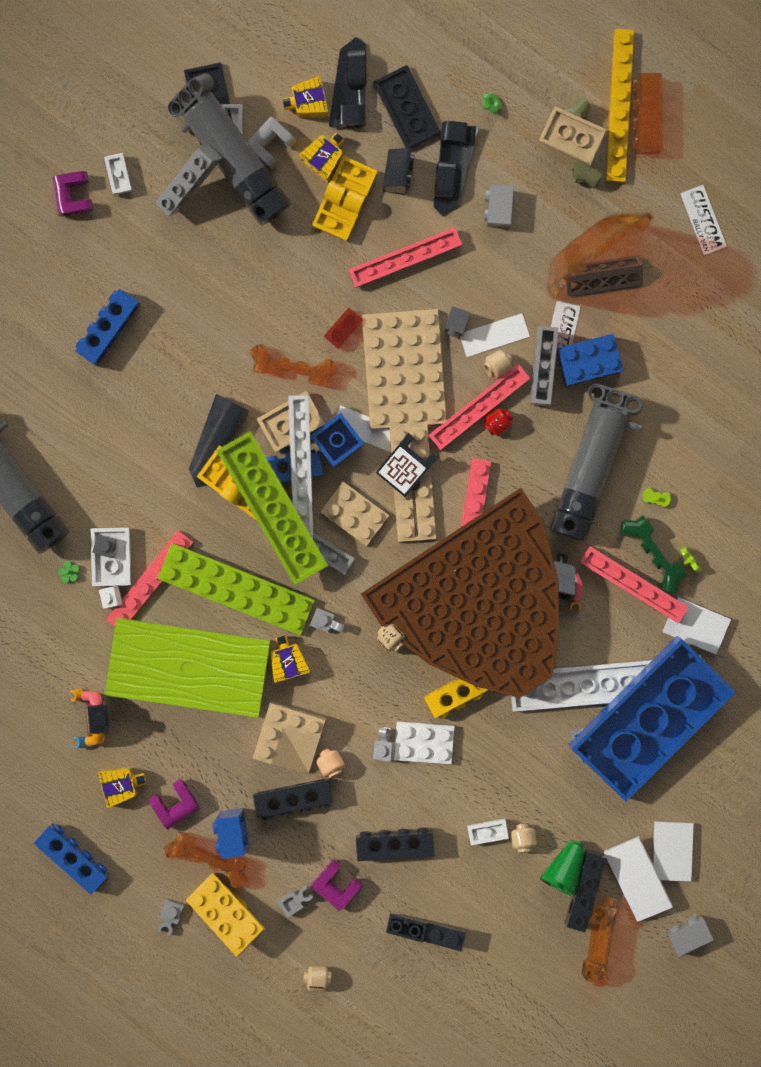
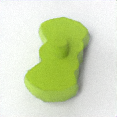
(656, 497)
(690, 560)

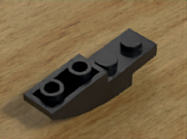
(426, 931)

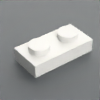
(118, 174)
(487, 831)

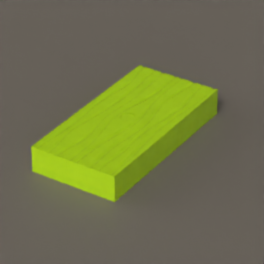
(187, 667)

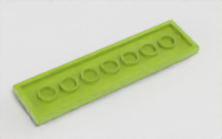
(272, 507)
(235, 589)

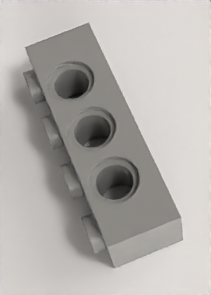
(188, 180)
(544, 366)

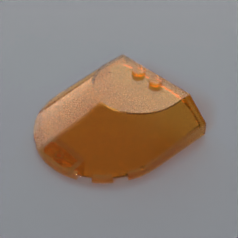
(593, 243)

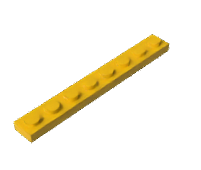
(619, 106)

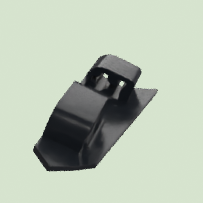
(349, 87)
(453, 164)
(219, 429)

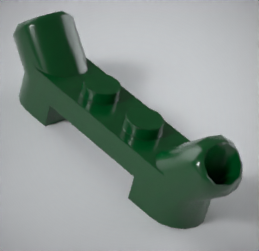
(641, 529)

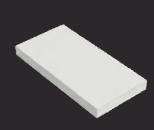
(638, 879)

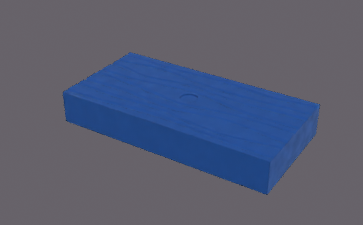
(651, 718)

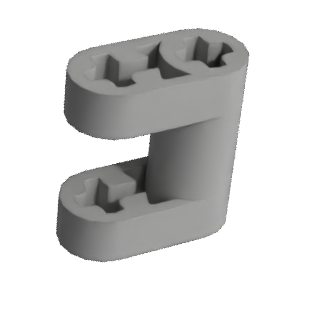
(265, 135)

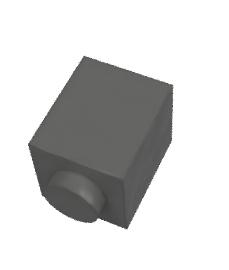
(456, 322)

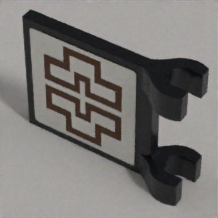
(404, 467)

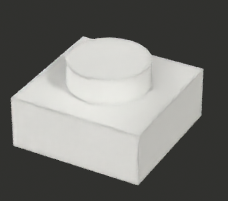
(110, 597)

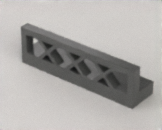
(604, 271)

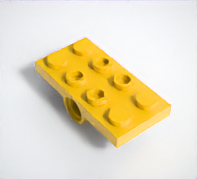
(344, 198)
(218, 478)
(225, 914)

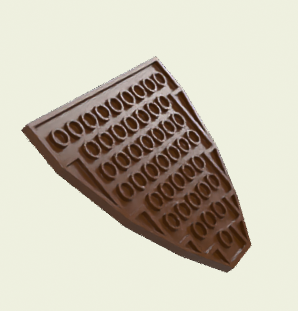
(480, 600)

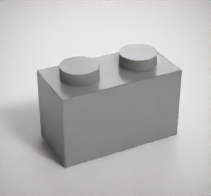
(499, 206)
(689, 935)

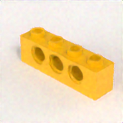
(434, 699)

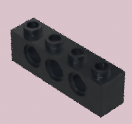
(321, 787)
(366, 853)
(582, 903)

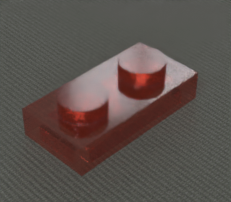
(343, 328)

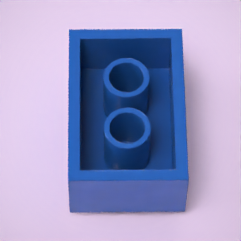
(589, 360)
(231, 833)

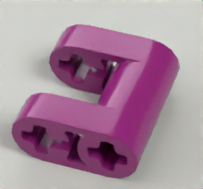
(63, 195)
(180, 811)
(331, 892)

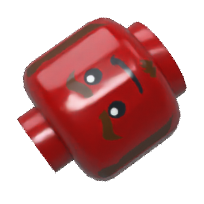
(499, 422)

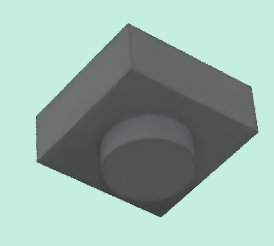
(104, 546)

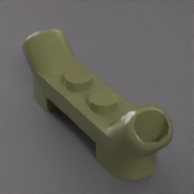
(581, 171)

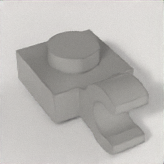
(324, 621)
(384, 748)

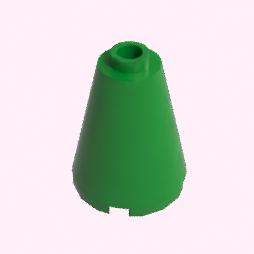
(566, 869)

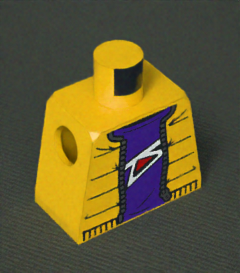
(308, 99)
(323, 155)
(287, 660)
(120, 784)

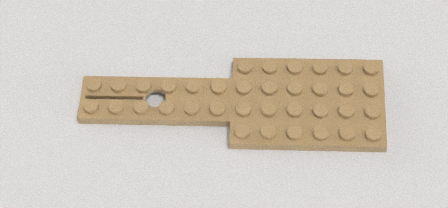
(406, 397)

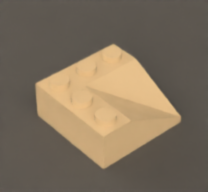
(289, 737)

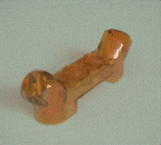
(265, 364)
(184, 845)
(595, 966)

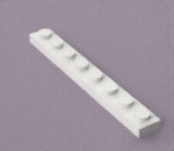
(301, 458)

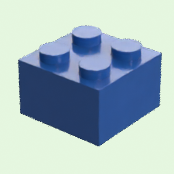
(337, 440)

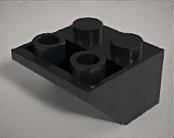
(397, 170)

